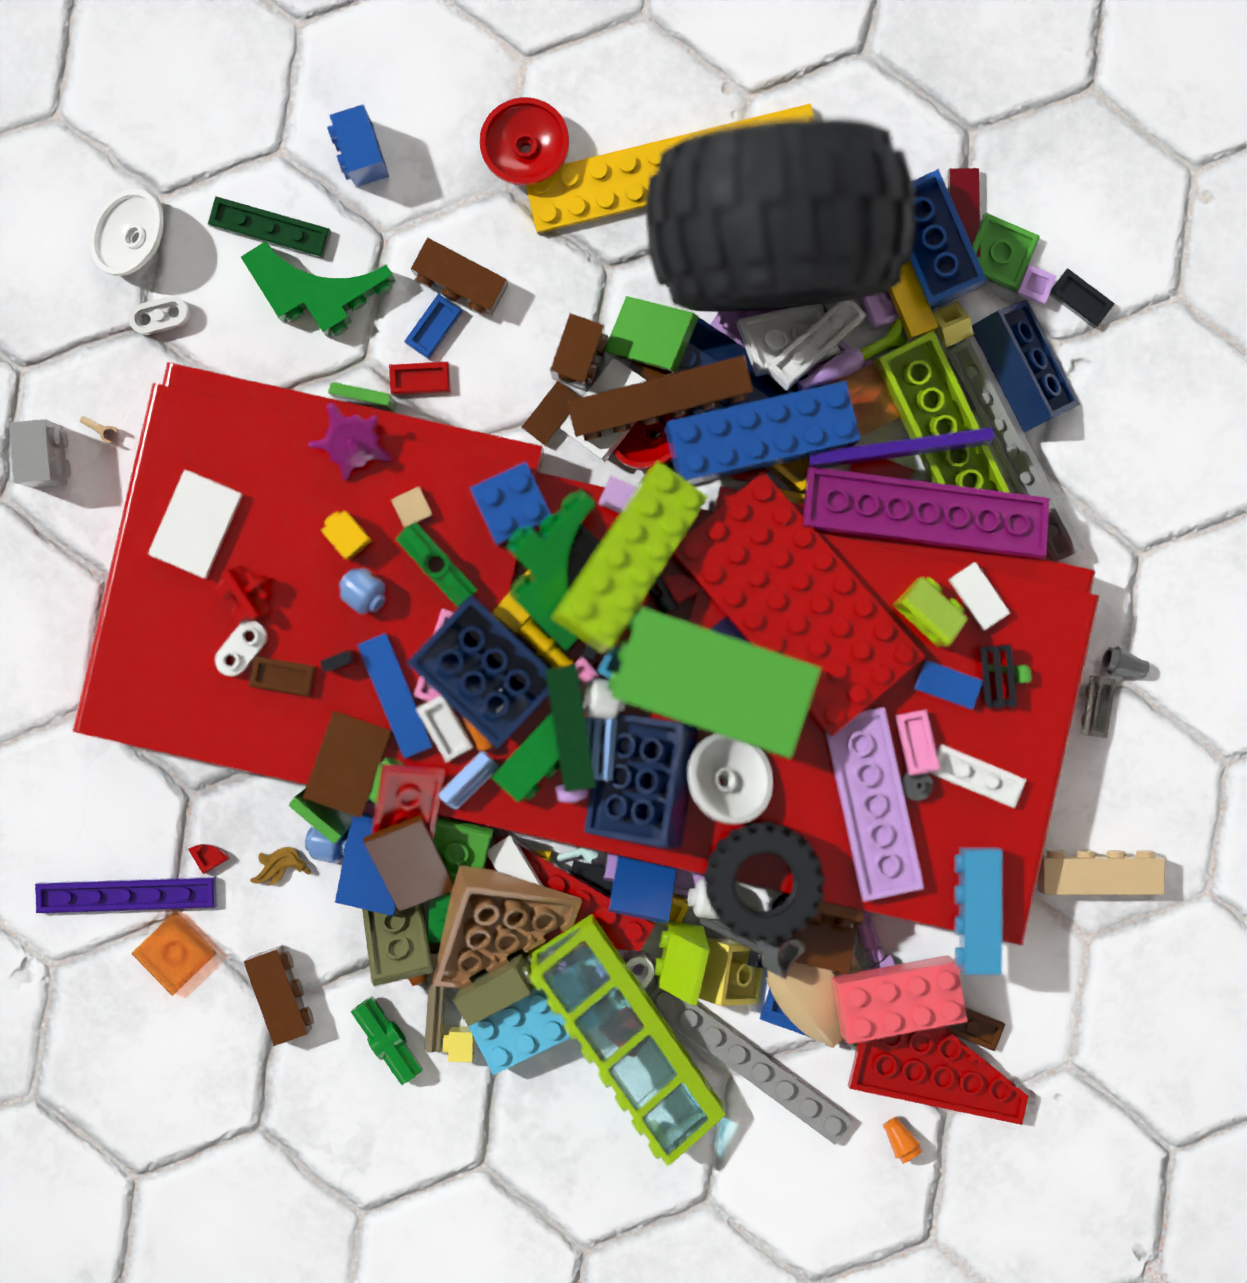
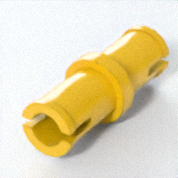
(544, 645)

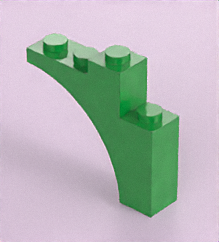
(326, 298)
(546, 559)

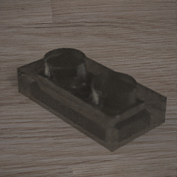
(1098, 706)

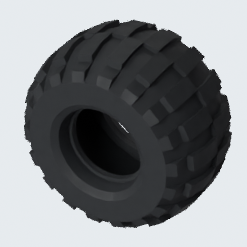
(781, 215)

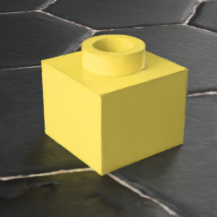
(953, 324)
(459, 1044)

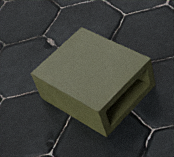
(496, 989)

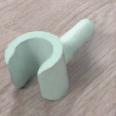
(587, 853)

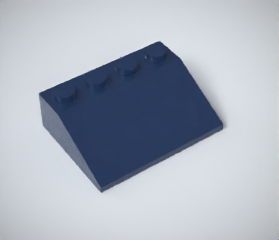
(483, 671)
(648, 784)

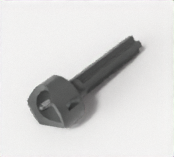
(776, 957)

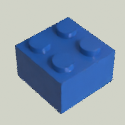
(359, 147)
(510, 502)

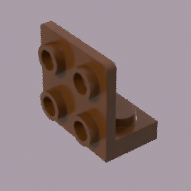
(830, 937)

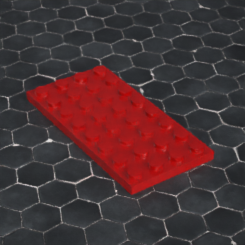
(797, 600)

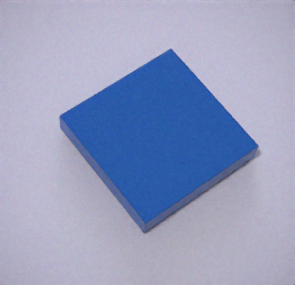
(642, 889)

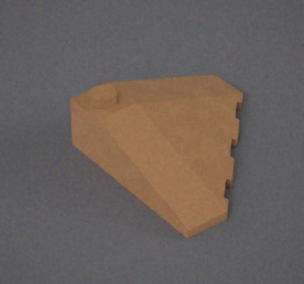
(493, 918)

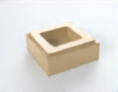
(412, 507)

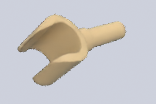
(98, 428)

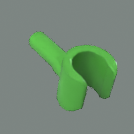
(1022, 672)

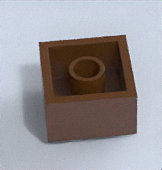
(578, 352)

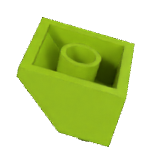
(931, 611)
(682, 960)

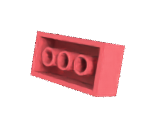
(899, 999)

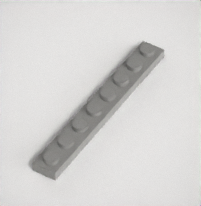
(1012, 443)
(753, 1065)

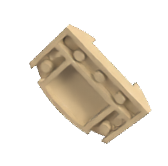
(810, 1000)

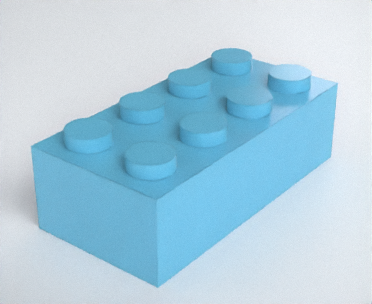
(519, 1032)

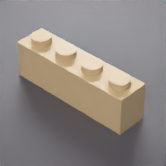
(1101, 874)

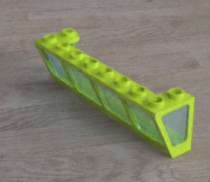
(626, 1039)

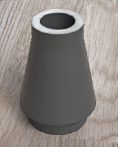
(1122, 663)

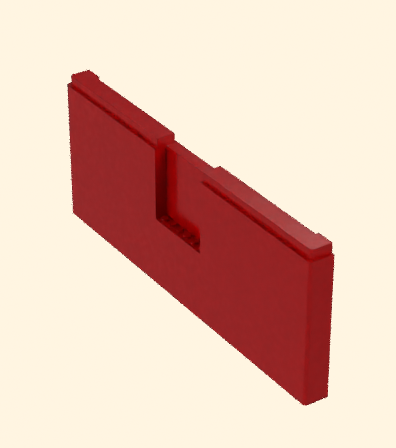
(162, 626)

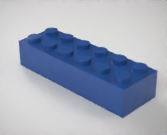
(762, 433)

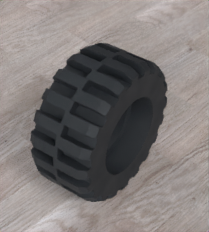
(773, 923)

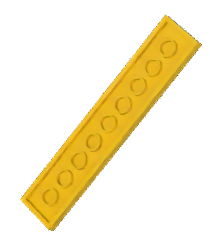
(614, 180)

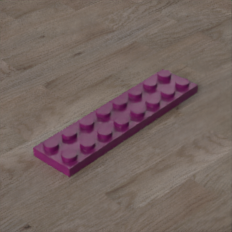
(926, 513)

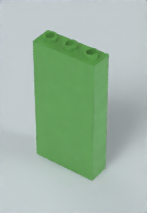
(714, 681)

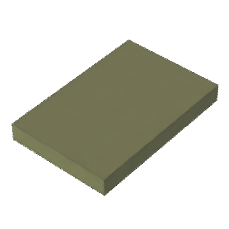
(397, 945)

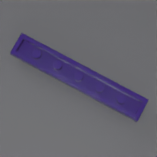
(901, 448)
(125, 895)

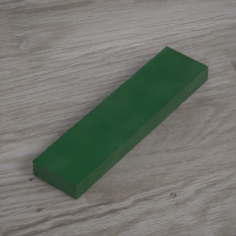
(269, 227)
(570, 727)

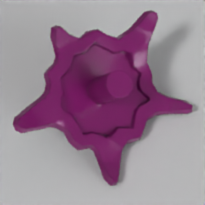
(351, 441)

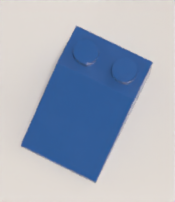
(359, 878)

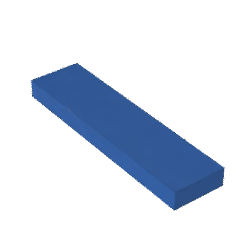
(395, 695)

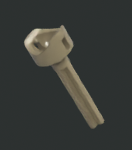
(435, 1008)

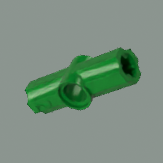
(422, 550)
(386, 1040)

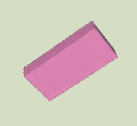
(917, 743)

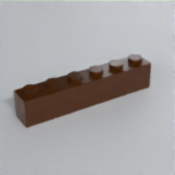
(660, 396)

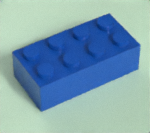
(942, 249)

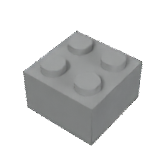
(39, 453)

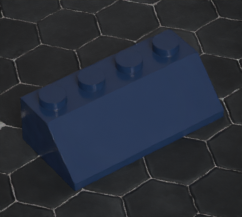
(712, 346)
(1025, 365)

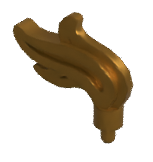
(277, 863)

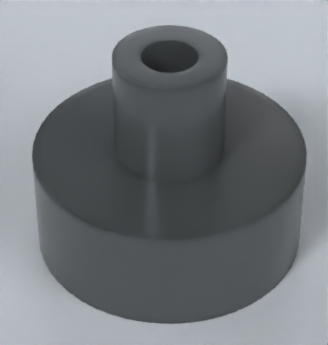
(911, 791)

